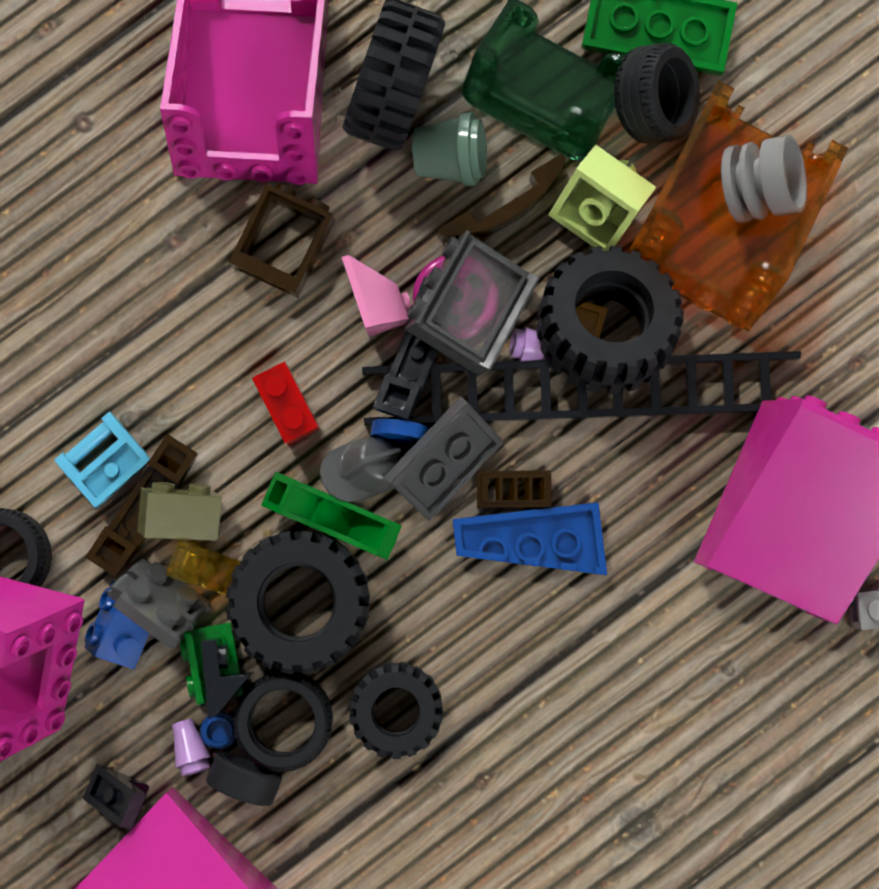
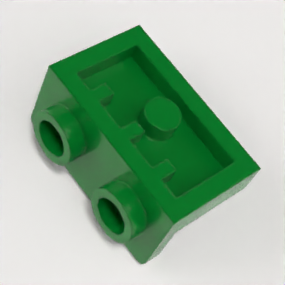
(192, 652)

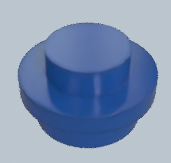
(218, 731)

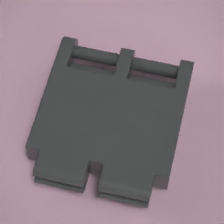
(157, 601)

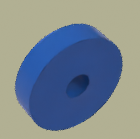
(398, 432)

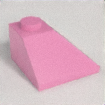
(377, 298)

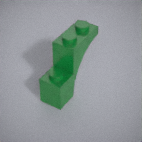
(331, 515)

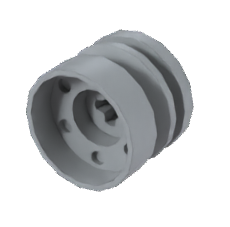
(764, 179)

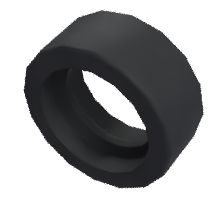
(243, 779)

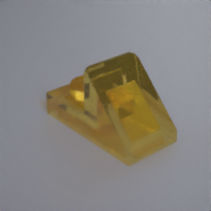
(202, 566)

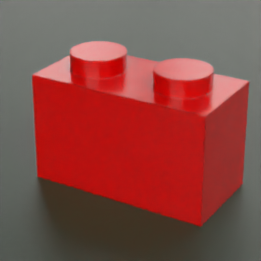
(286, 403)

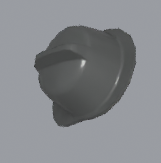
(358, 469)

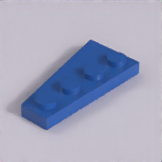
(545, 537)

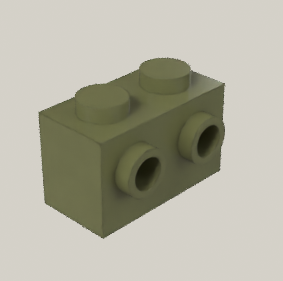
(179, 512)

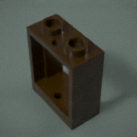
(266, 273)

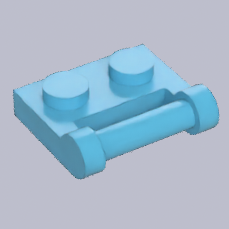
(111, 469)

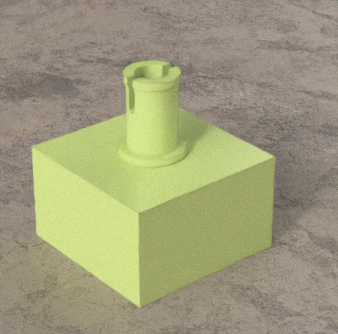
(601, 199)

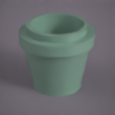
(451, 150)

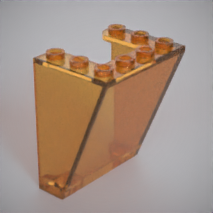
(694, 238)

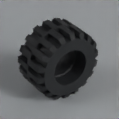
(396, 742)

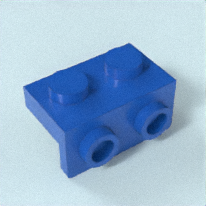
(115, 635)

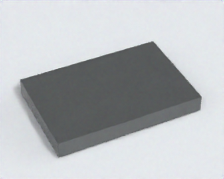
(444, 459)

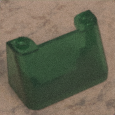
(541, 84)

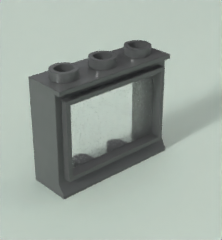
(471, 303)

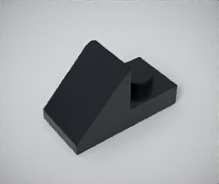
(219, 686)
(116, 795)

